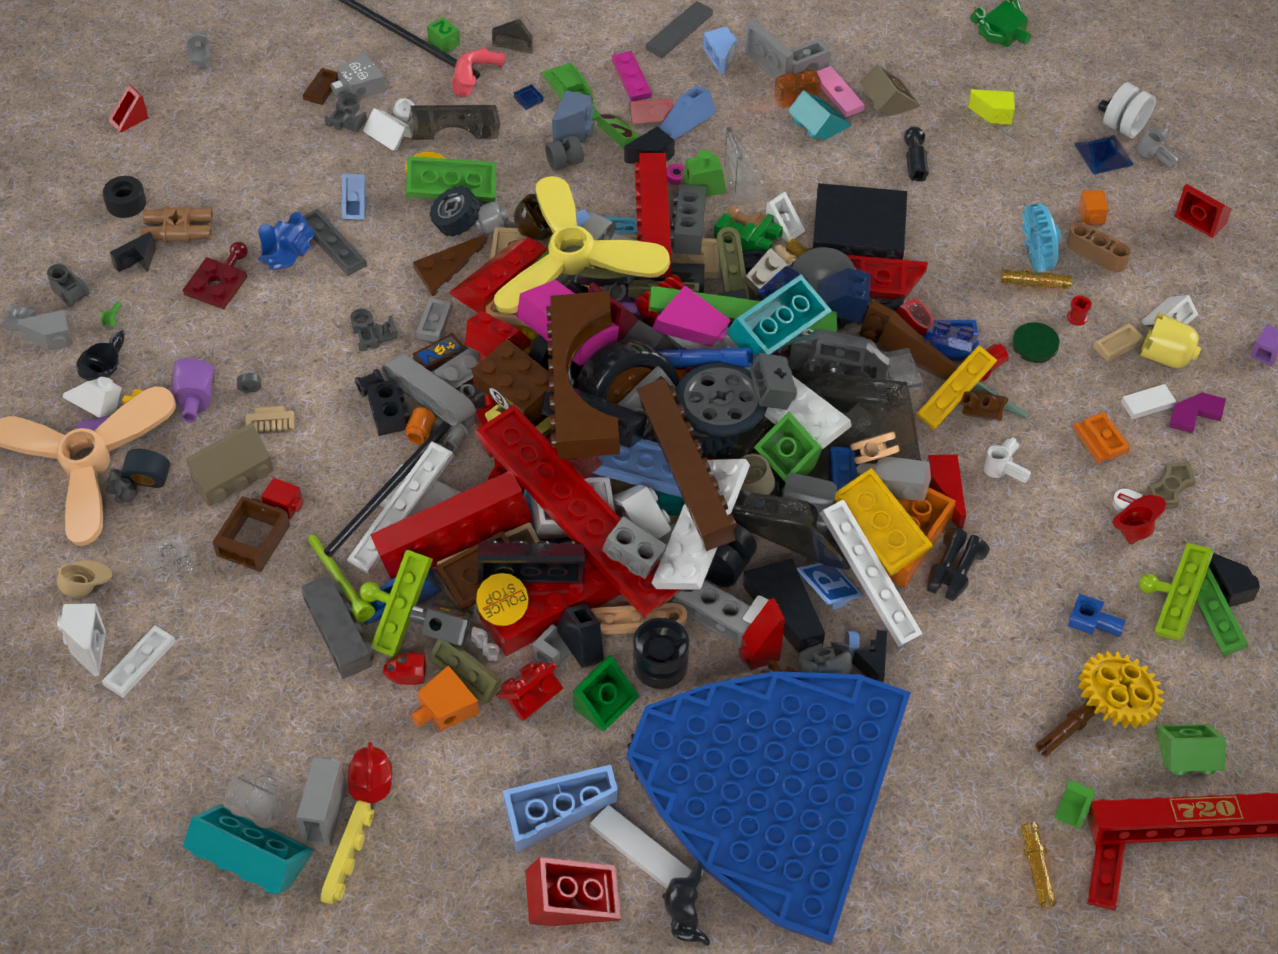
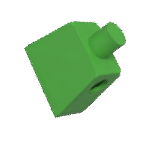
(704, 171)

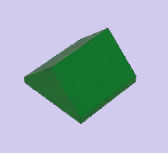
(604, 694)

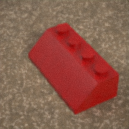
(483, 284)

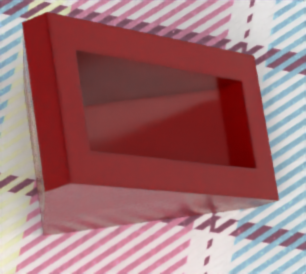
(129, 110)

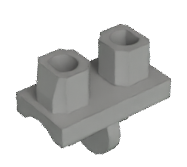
(199, 50)

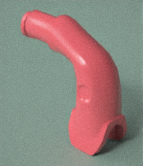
(463, 75)

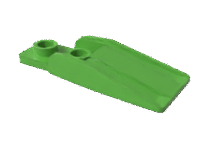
(568, 78)

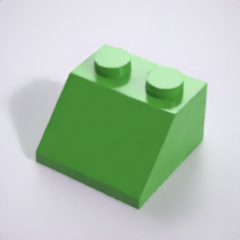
(789, 447)
(1191, 748)

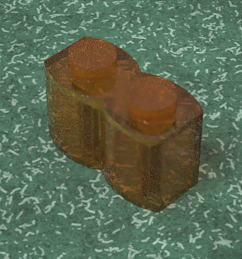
(790, 86)

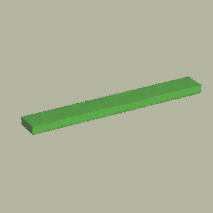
(728, 306)

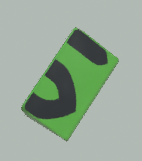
(616, 129)

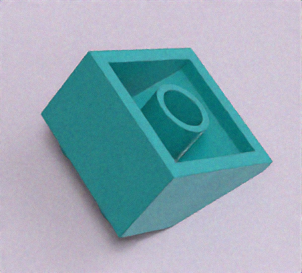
(817, 116)

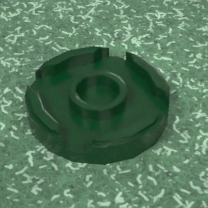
(1035, 342)

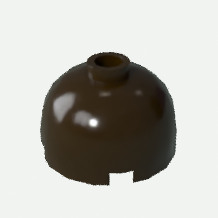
(530, 219)

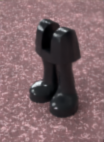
(956, 578)

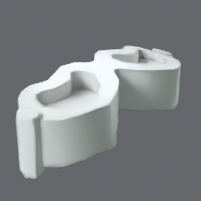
(480, 638)

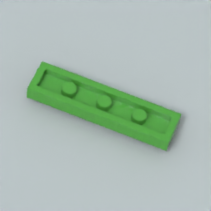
(1220, 617)

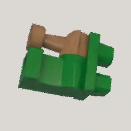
(752, 229)

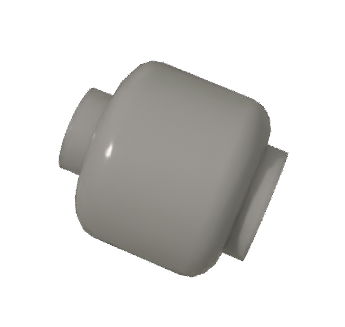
(490, 217)

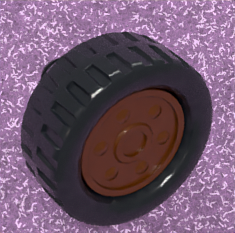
(620, 367)

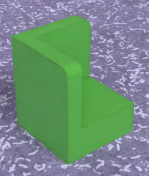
(1075, 804)

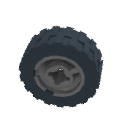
(455, 211)

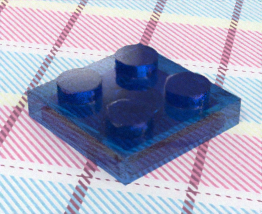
(958, 338)

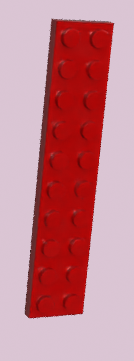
(567, 501)

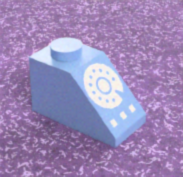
(720, 47)

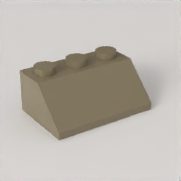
(229, 465)

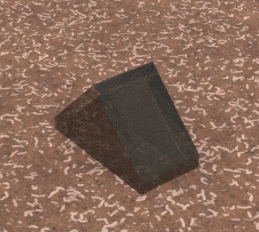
(513, 37)

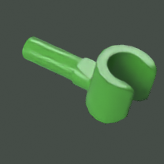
(108, 317)

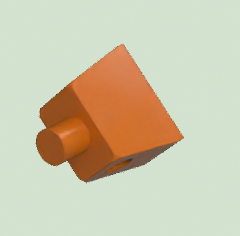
(445, 701)

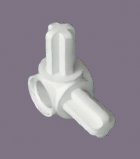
(999, 462)

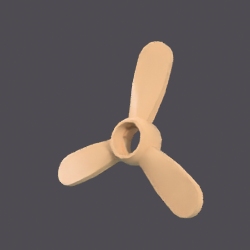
(84, 496)

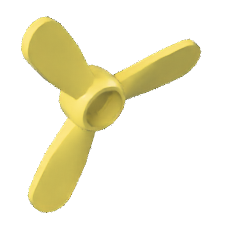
(559, 211)

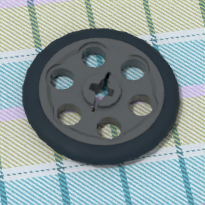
(722, 425)

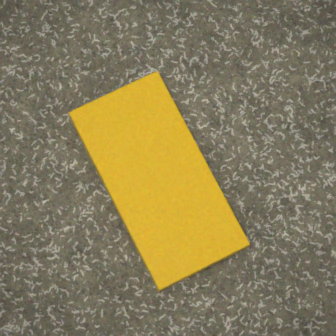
(884, 522)

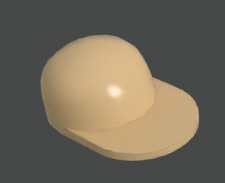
(80, 577)

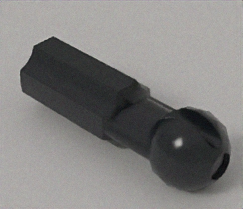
(916, 154)

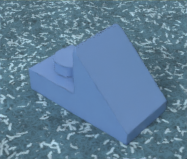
(354, 196)

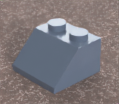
(573, 117)

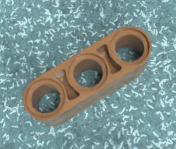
(1098, 247)

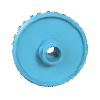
(1041, 237)

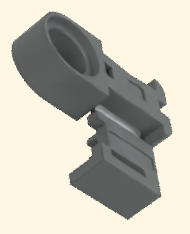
(348, 117)
(374, 333)

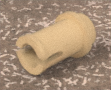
(788, 258)

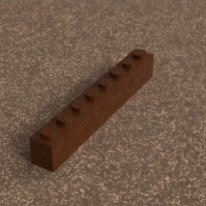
(686, 465)

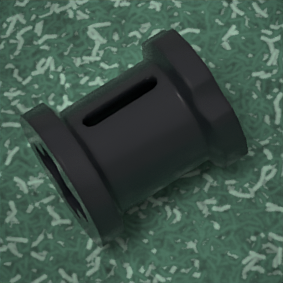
(372, 378)

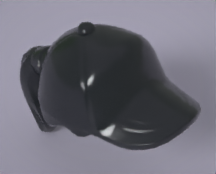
(100, 358)
(680, 905)

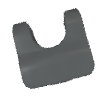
(817, 492)

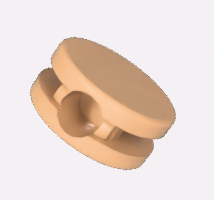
(874, 447)

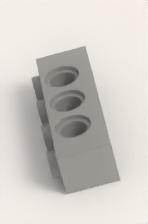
(715, 614)

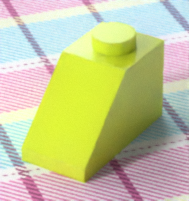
(993, 106)

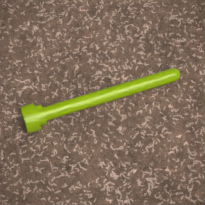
(361, 609)

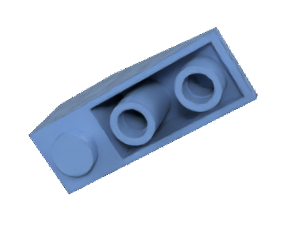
(689, 111)

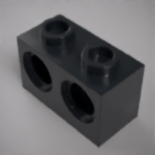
(387, 407)

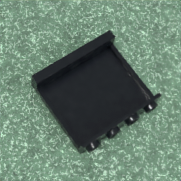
(861, 220)

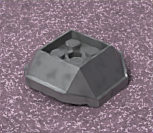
(838, 354)

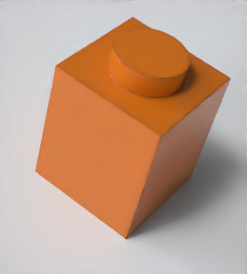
(1093, 207)

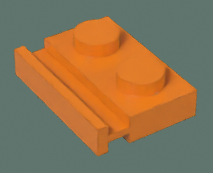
(1101, 437)

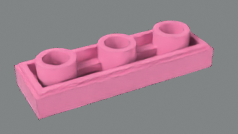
(839, 92)

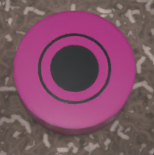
(674, 174)

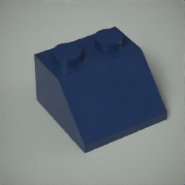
(846, 293)

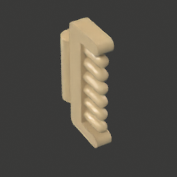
(271, 415)

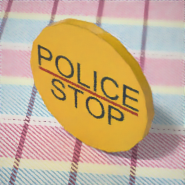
(502, 599)

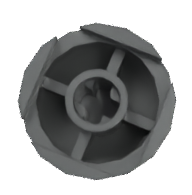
(831, 659)

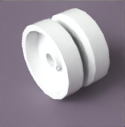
(1129, 110)

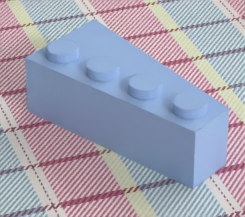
(557, 803)

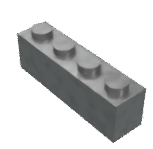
(336, 626)

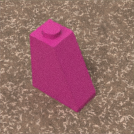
(692, 319)

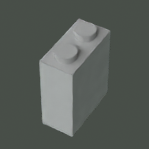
(321, 801)

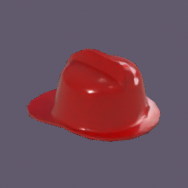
(1139, 518)
(369, 775)

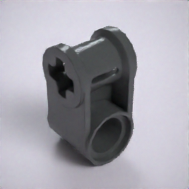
(66, 284)

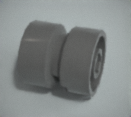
(564, 152)

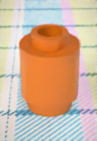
(420, 425)

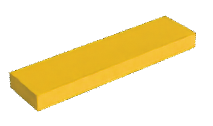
(952, 391)

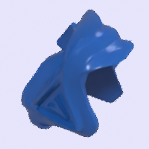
(285, 241)

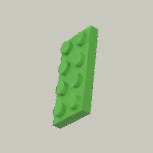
(433, 176)

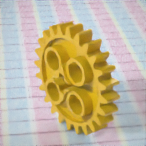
(1121, 689)

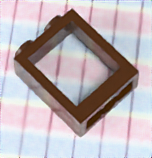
(241, 553)

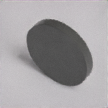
(821, 263)

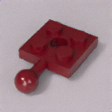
(212, 270)

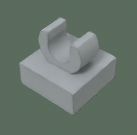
(15, 313)

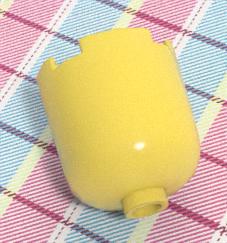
(1171, 342)

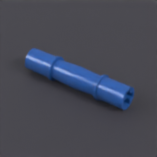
(685, 358)

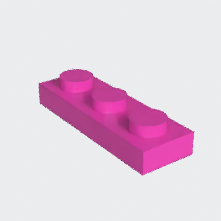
(631, 76)

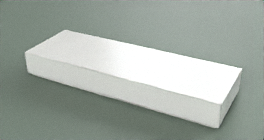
(138, 661)

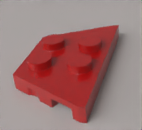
(890, 276)

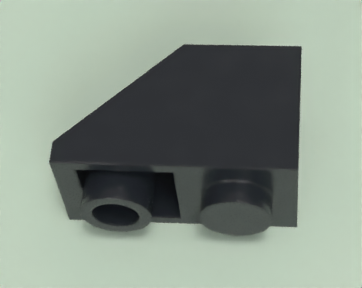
(581, 634)

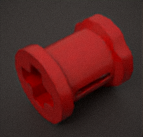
(1079, 307)

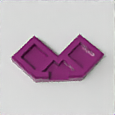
(1186, 412)

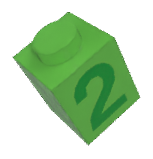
(443, 35)

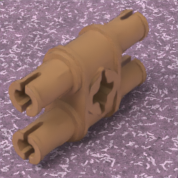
(178, 223)

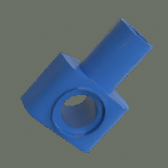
(1095, 618)

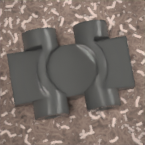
(121, 485)

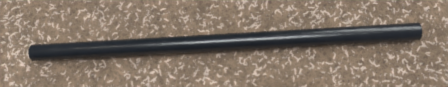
(404, 33)
(379, 497)

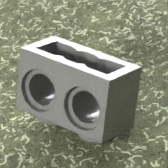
(637, 543)

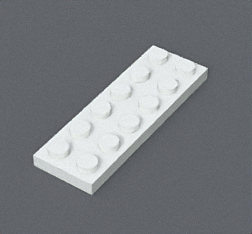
(685, 557)

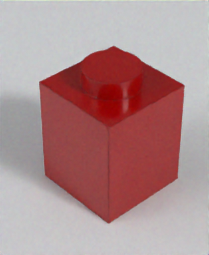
(284, 496)

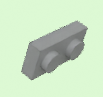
(434, 320)

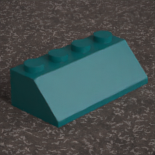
(778, 318)
(246, 849)

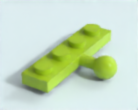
(1182, 591)
(398, 602)

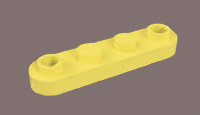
(343, 861)

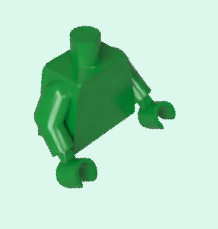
(1003, 24)

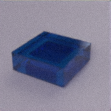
(528, 97)

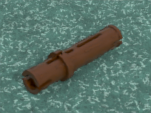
(1075, 721)

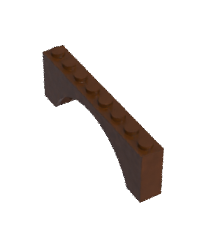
(578, 426)

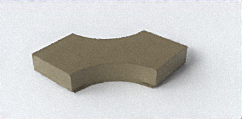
(1176, 478)

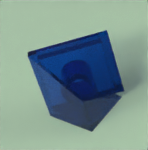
(1103, 154)

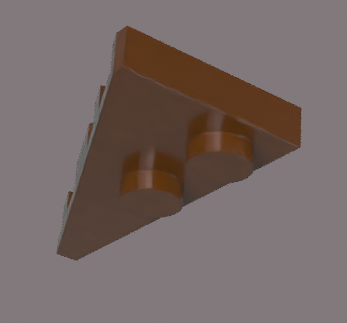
(441, 266)

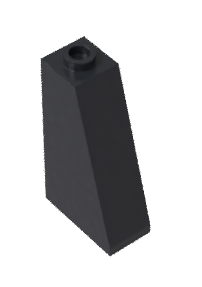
(784, 584)

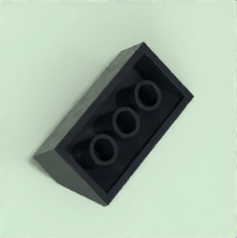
(532, 561)

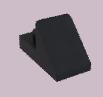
(137, 250)
(873, 662)

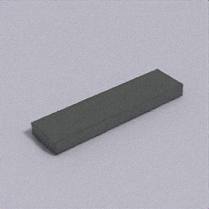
(679, 29)
(334, 243)

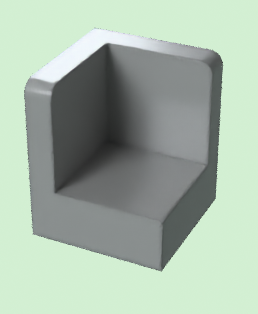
(550, 648)

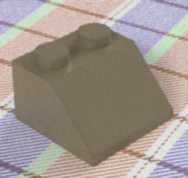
(887, 92)

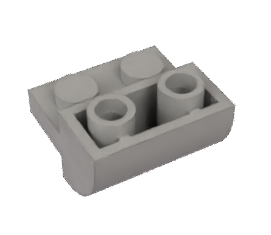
(459, 374)

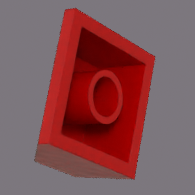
(1202, 211)
(487, 333)

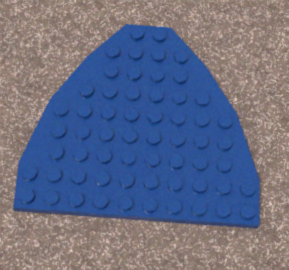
(773, 784)

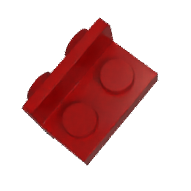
(530, 688)

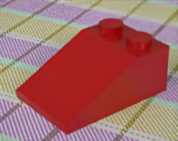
(571, 892)

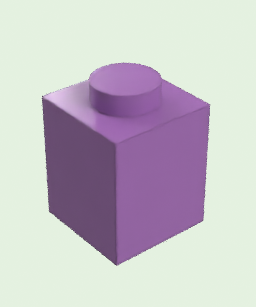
(1266, 346)

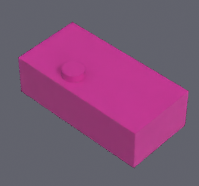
(533, 313)

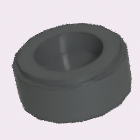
(248, 382)

